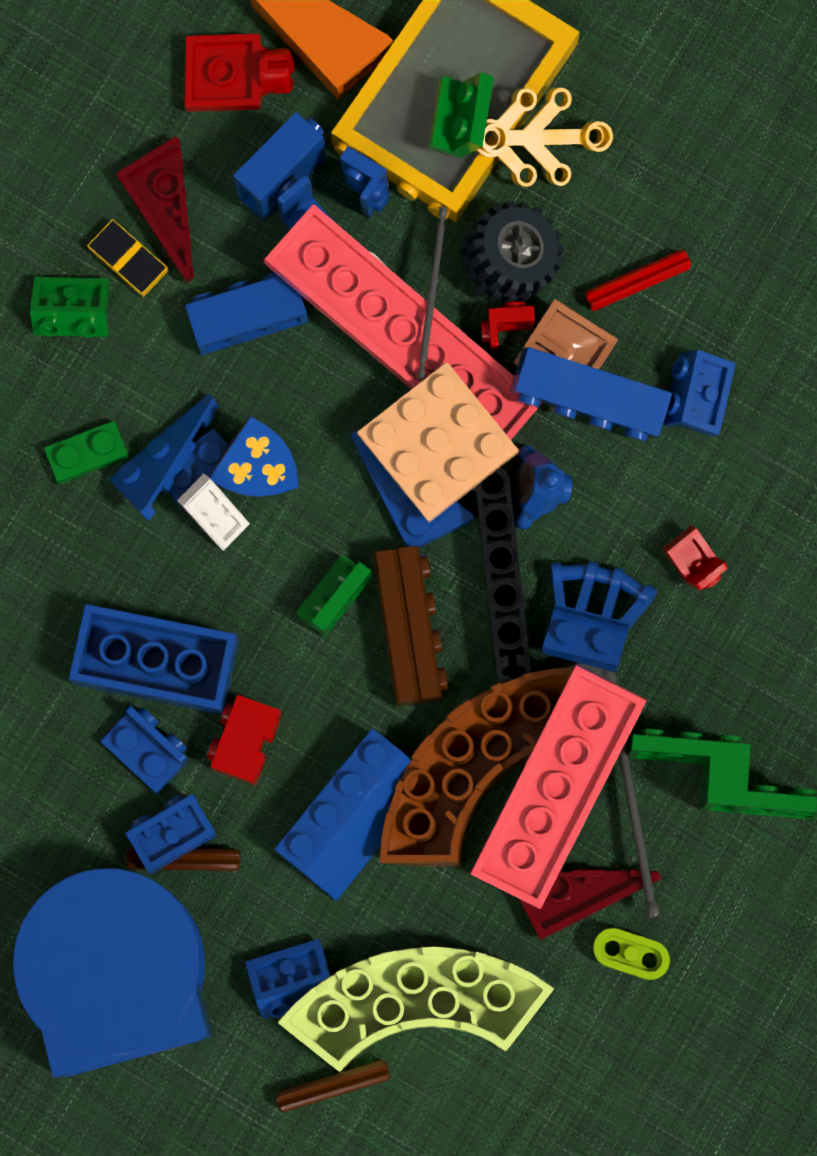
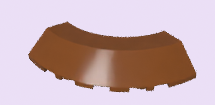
(462, 765)

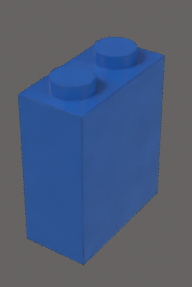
(288, 155)

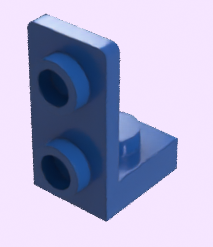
(295, 200)

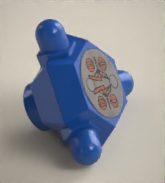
(538, 486)

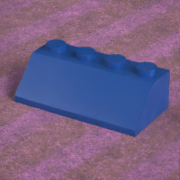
(347, 817)

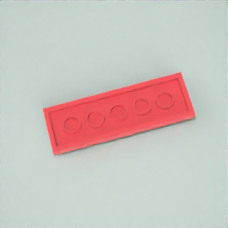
(558, 786)

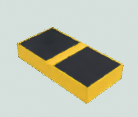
(127, 258)

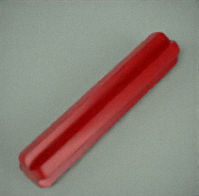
(637, 280)

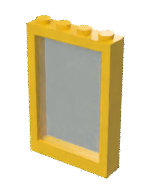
(454, 40)

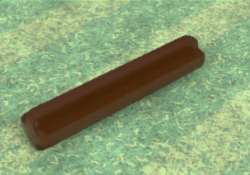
(195, 860)
(332, 1086)

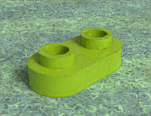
(630, 954)

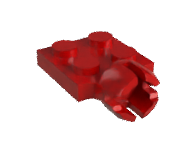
(234, 72)

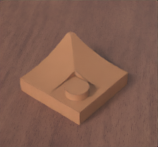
(571, 337)

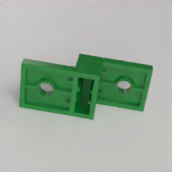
(724, 774)

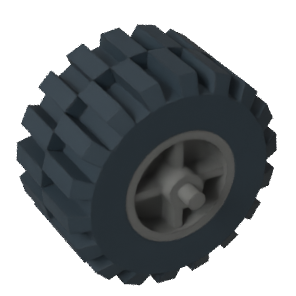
(511, 252)

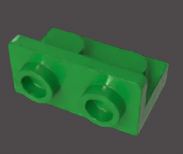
(460, 114)
(70, 306)
(334, 595)

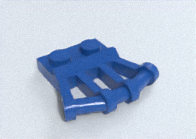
(589, 636)

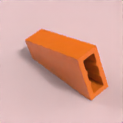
(327, 40)

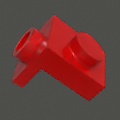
(512, 317)
(694, 559)

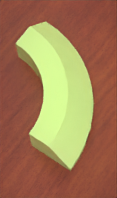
(412, 992)

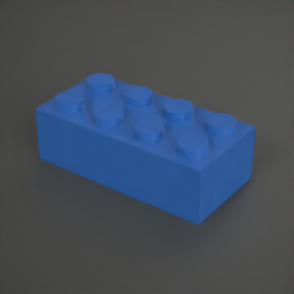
(154, 659)

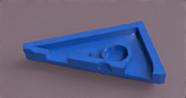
(162, 459)
(406, 517)

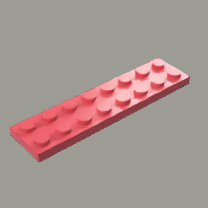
(387, 314)

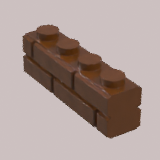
(408, 626)

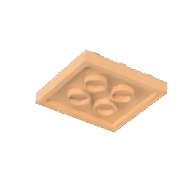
(437, 442)

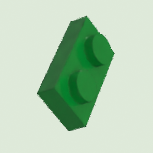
(86, 452)

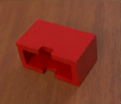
(242, 740)

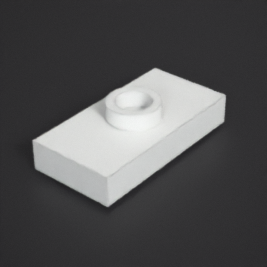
(213, 512)

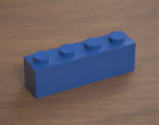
(590, 393)

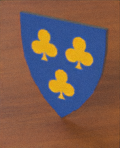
(256, 463)

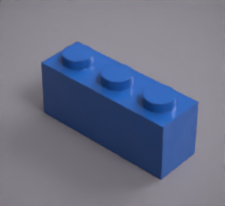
(245, 313)

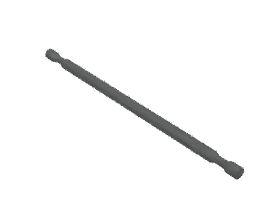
(432, 292)

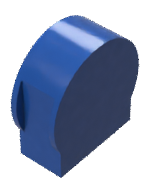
(110, 971)

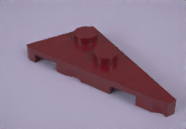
(159, 194)
(580, 895)

